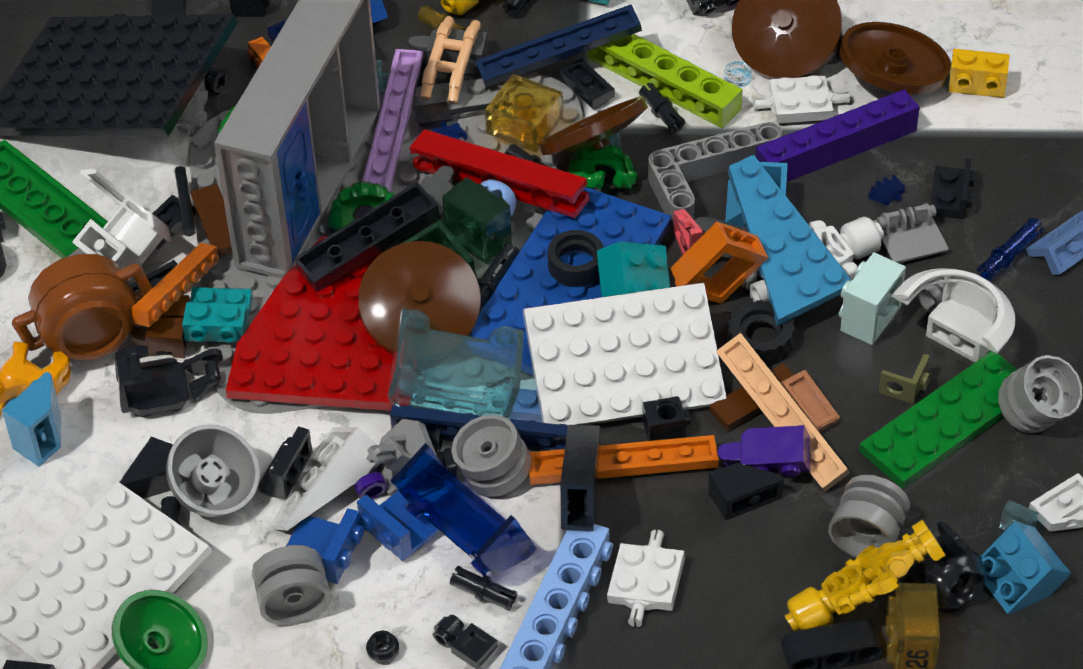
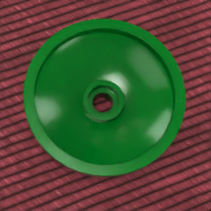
(163, 622)

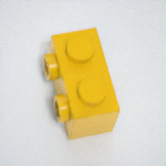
(983, 73)

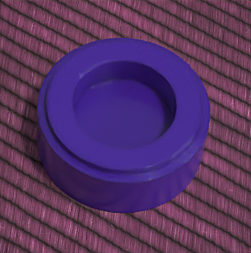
(371, 485)

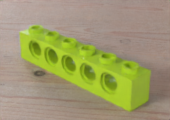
(672, 76)

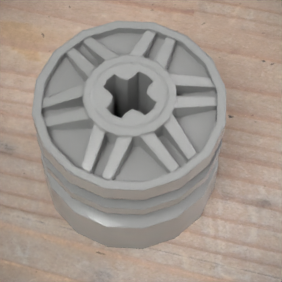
(1040, 394)
(868, 514)

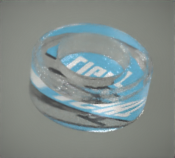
(738, 73)

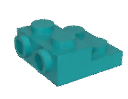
(217, 314)

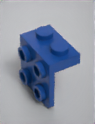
(395, 525)
(331, 541)

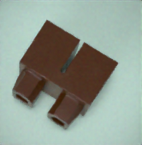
(165, 333)

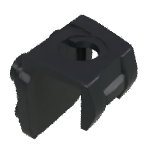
(151, 384)

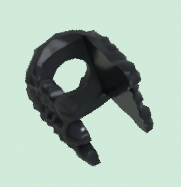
(958, 563)

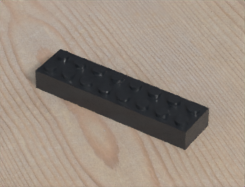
(366, 237)

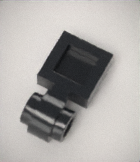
(470, 645)

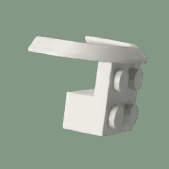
(129, 233)
(972, 311)

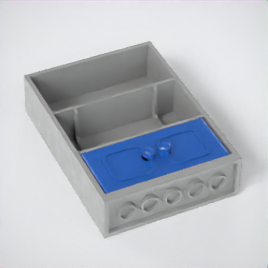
(297, 132)

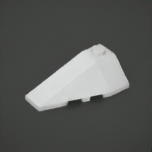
(336, 467)

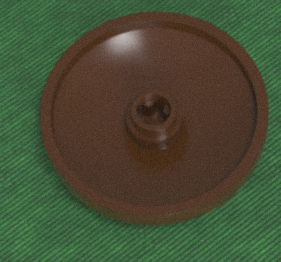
(787, 35)
(895, 57)
(594, 129)
(422, 279)

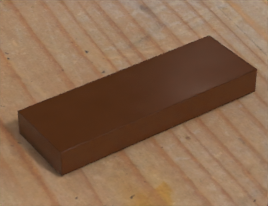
(212, 216)
(739, 406)

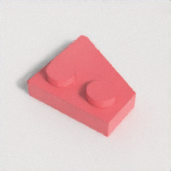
(685, 230)

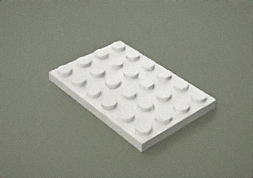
(614, 352)
(69, 597)

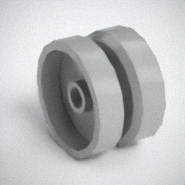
(491, 455)
(291, 585)

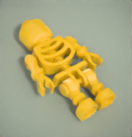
(852, 585)

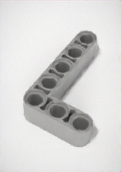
(676, 165)

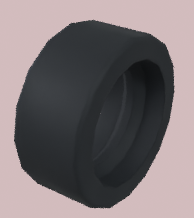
(574, 241)

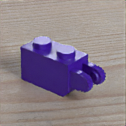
(771, 449)

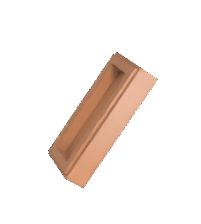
(811, 400)

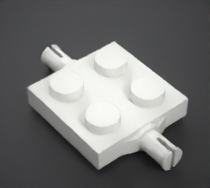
(801, 99)
(646, 577)

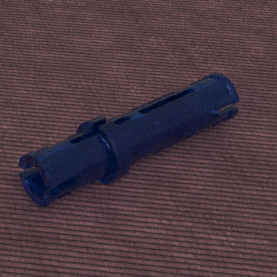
(1003, 256)

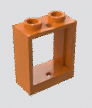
(720, 239)

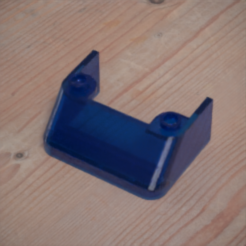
(461, 515)

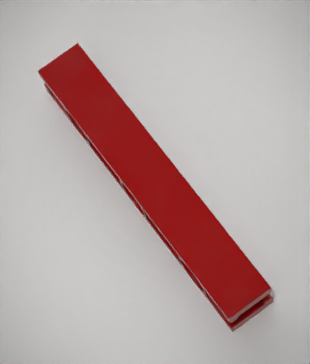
(528, 180)

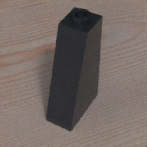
(580, 477)

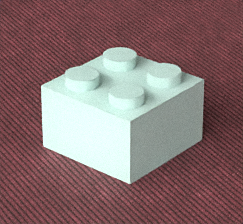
(869, 298)

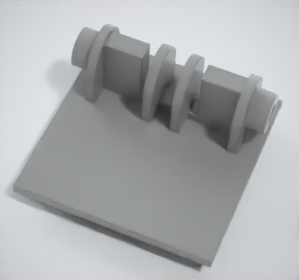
(911, 233)

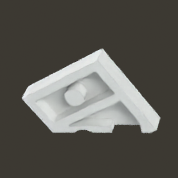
(1061, 506)

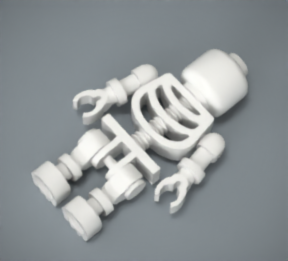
(855, 242)

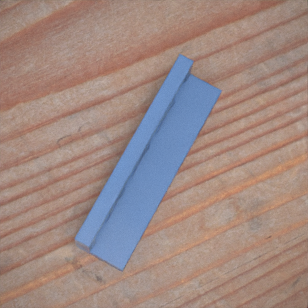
(1061, 246)

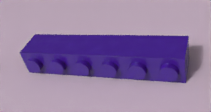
(843, 135)

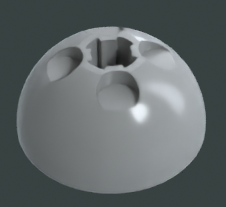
(222, 461)

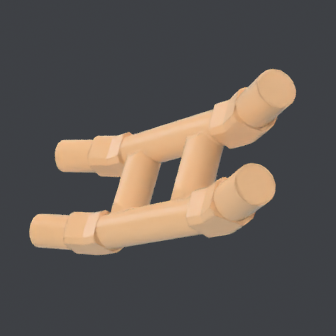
(458, 68)

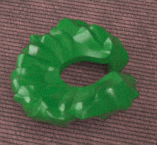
(611, 156)
(353, 197)

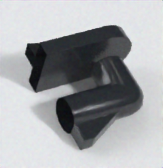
(205, 361)

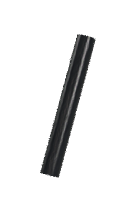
(184, 201)

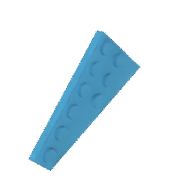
(798, 265)

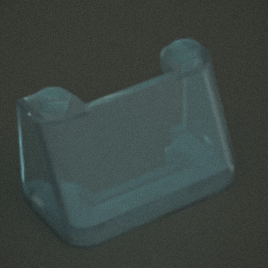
(453, 369)

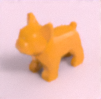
(19, 373)

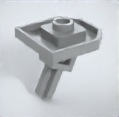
(398, 448)

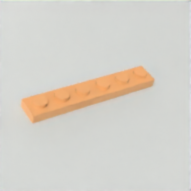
(780, 407)

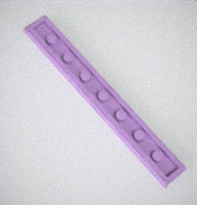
(392, 120)

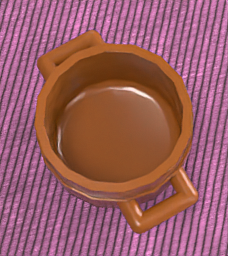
(82, 306)

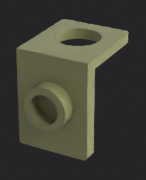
(910, 386)

